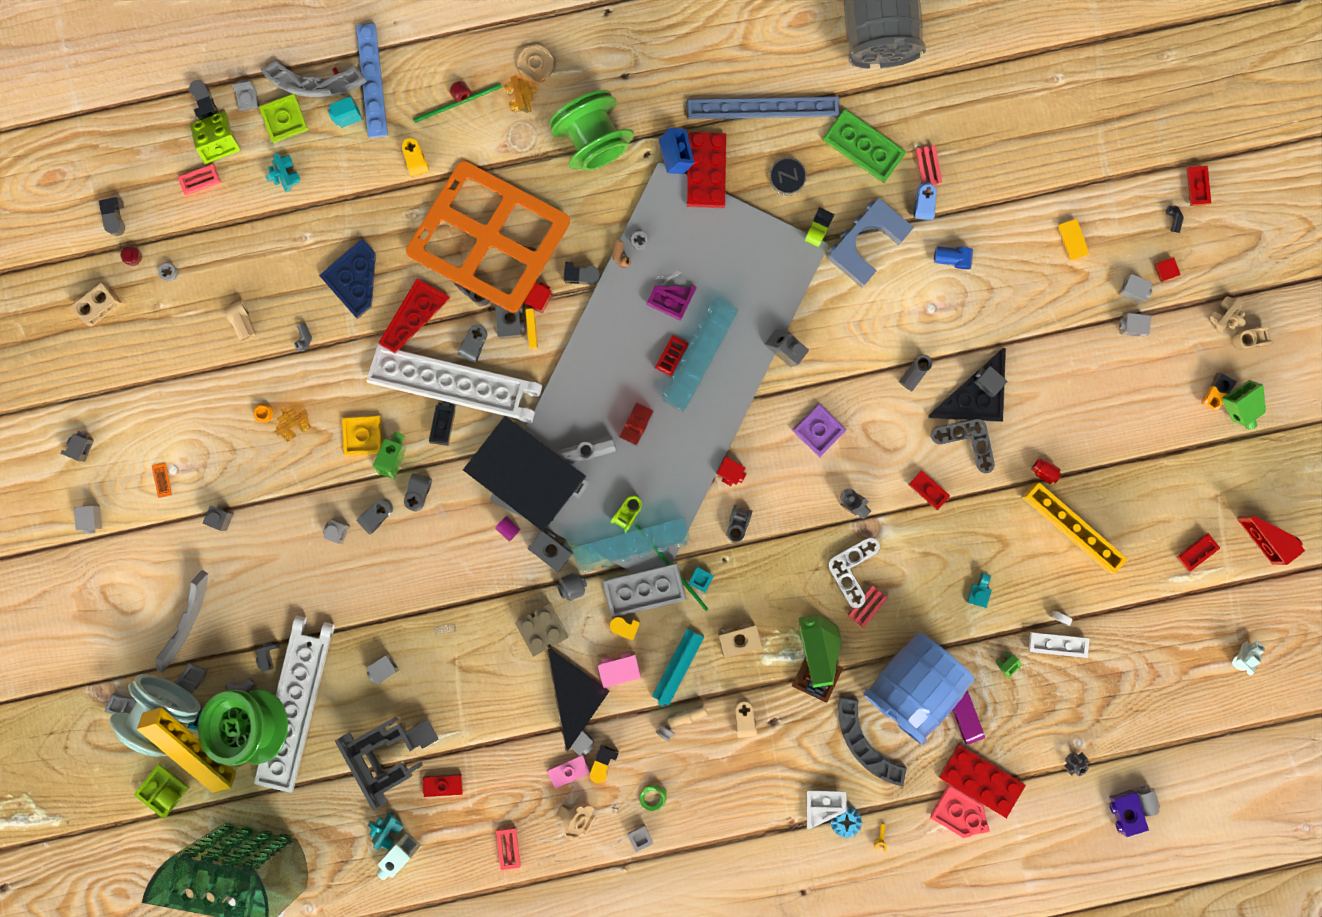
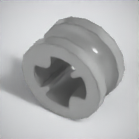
(635, 244)
(167, 266)
(665, 732)

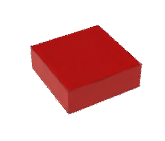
(1167, 269)

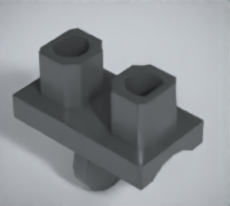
(854, 503)

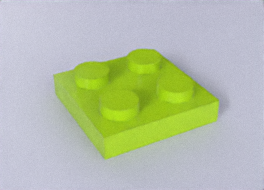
(283, 118)

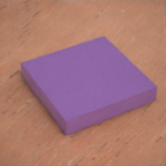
(819, 430)

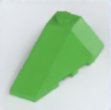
(821, 647)

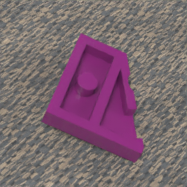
(671, 300)

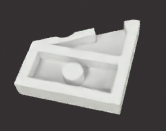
(824, 806)

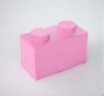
(619, 670)

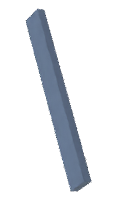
(763, 107)

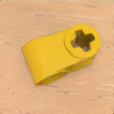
(415, 160)

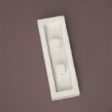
(1058, 645)

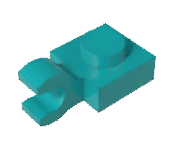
(980, 594)

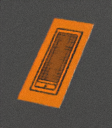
(161, 480)

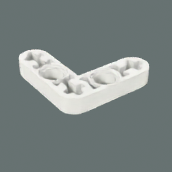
(847, 564)

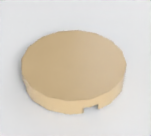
(535, 63)

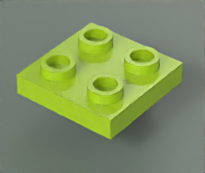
(161, 790)

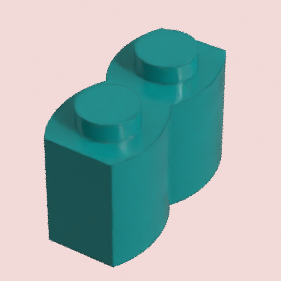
(345, 112)

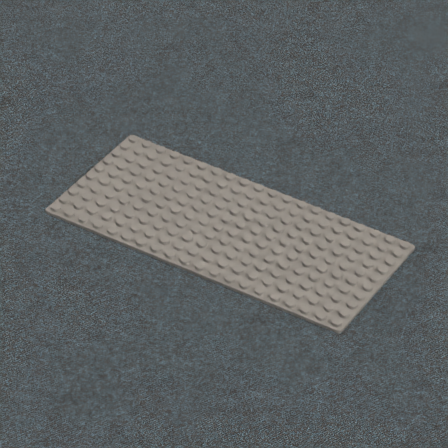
(613, 352)

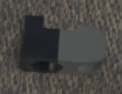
(204, 100)
(111, 215)
(584, 276)

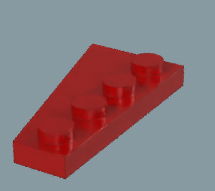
(415, 311)

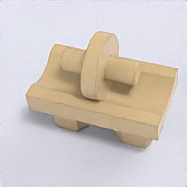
(1233, 307)

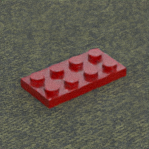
(708, 174)
(982, 781)

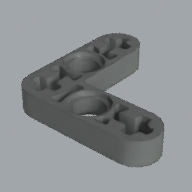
(975, 437)

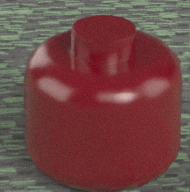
(460, 91)
(131, 255)

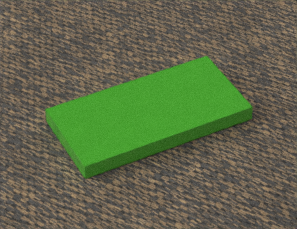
(864, 145)

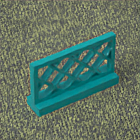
(677, 667)

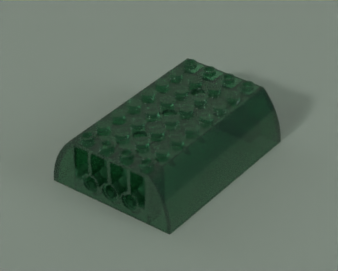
(250, 866)

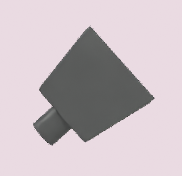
(789, 349)

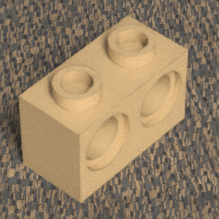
(98, 308)

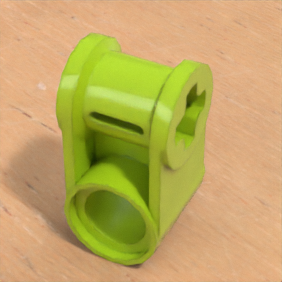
(626, 514)

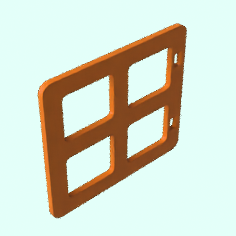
(489, 236)

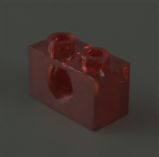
(636, 424)

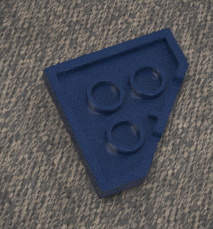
(353, 278)

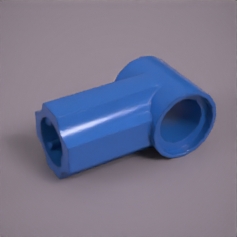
(958, 257)

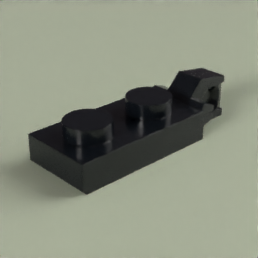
(442, 423)

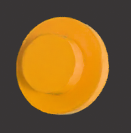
(263, 413)

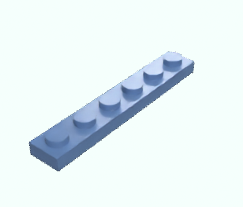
(373, 87)

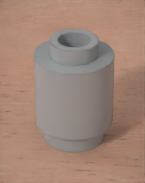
(1148, 800)

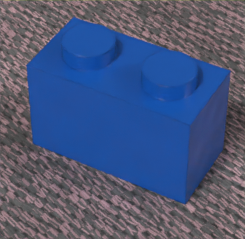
(676, 151)

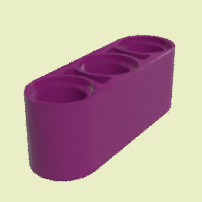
(968, 720)

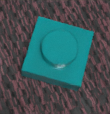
(701, 579)

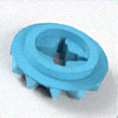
(852, 829)

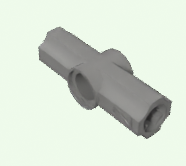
(598, 448)

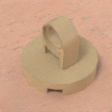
(576, 820)

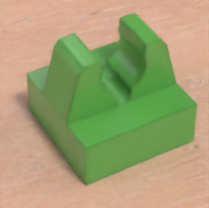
(1010, 666)

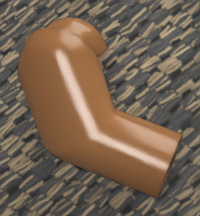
(618, 255)

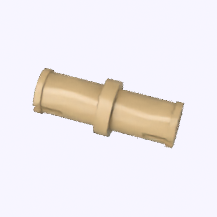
(687, 716)

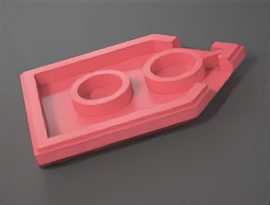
(960, 813)

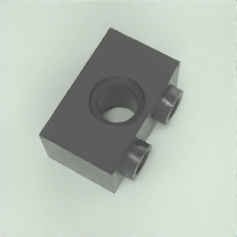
(509, 330)
(540, 545)

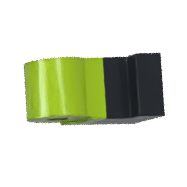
(819, 227)

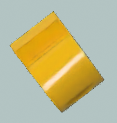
(621, 627)

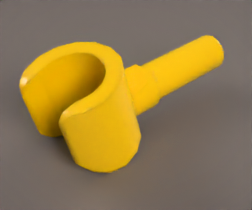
(880, 840)

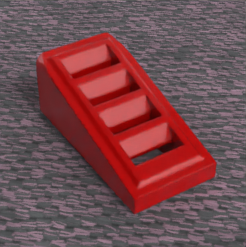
(669, 372)

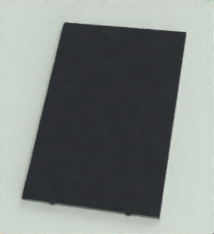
(524, 473)

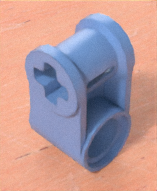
(925, 205)

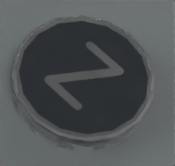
(787, 176)

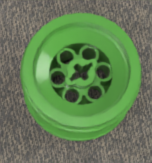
(591, 130)
(243, 727)

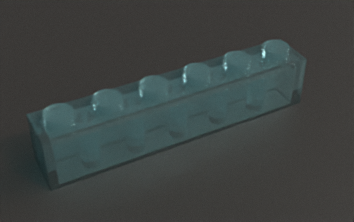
(700, 356)
(631, 544)

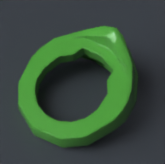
(663, 793)

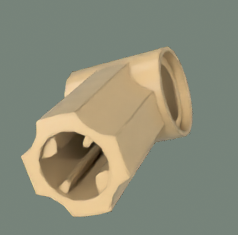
(238, 316)

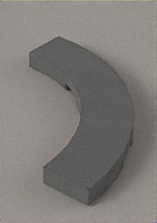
(861, 748)

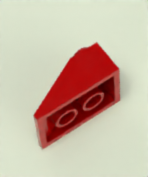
(1274, 542)

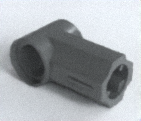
(915, 373)

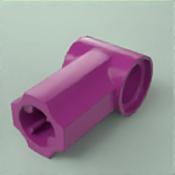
(508, 528)

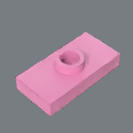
(568, 771)

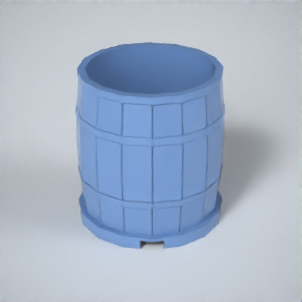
(919, 687)

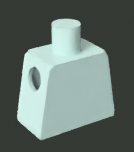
(397, 857)

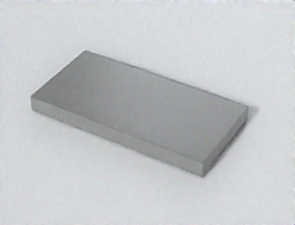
(644, 589)

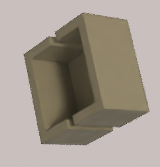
(541, 630)

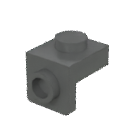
(264, 658)

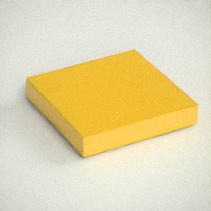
(362, 435)

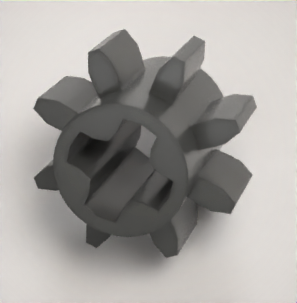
(1076, 764)

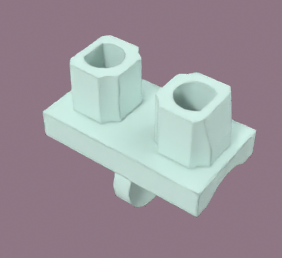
(1249, 656)

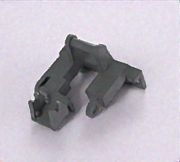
(353, 750)

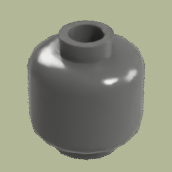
(572, 586)

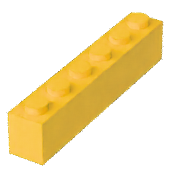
(1074, 528)
(185, 749)

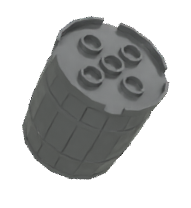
(883, 32)

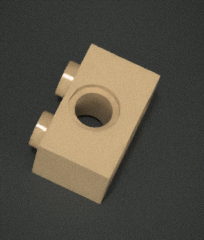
(751, 642)

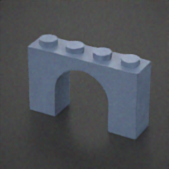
(878, 217)

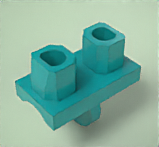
(280, 165)
(381, 829)

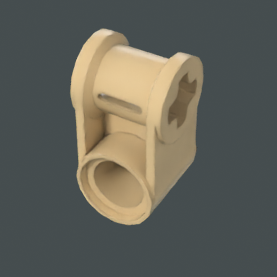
(1255, 337)
(745, 721)

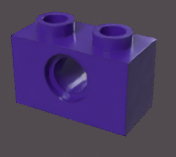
(1136, 821)

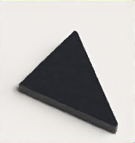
(971, 401)
(575, 696)

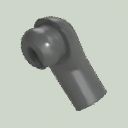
(305, 339)

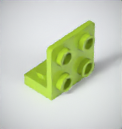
(214, 137)

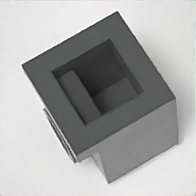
(78, 446)

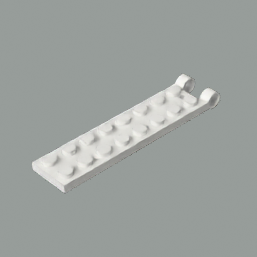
(452, 383)
(298, 694)

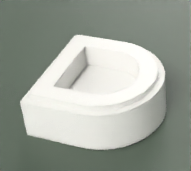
(1061, 617)

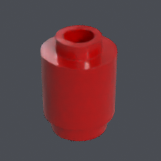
(1046, 471)

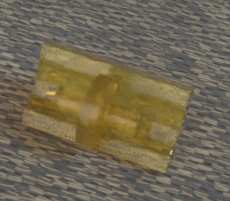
(523, 94)
(285, 428)

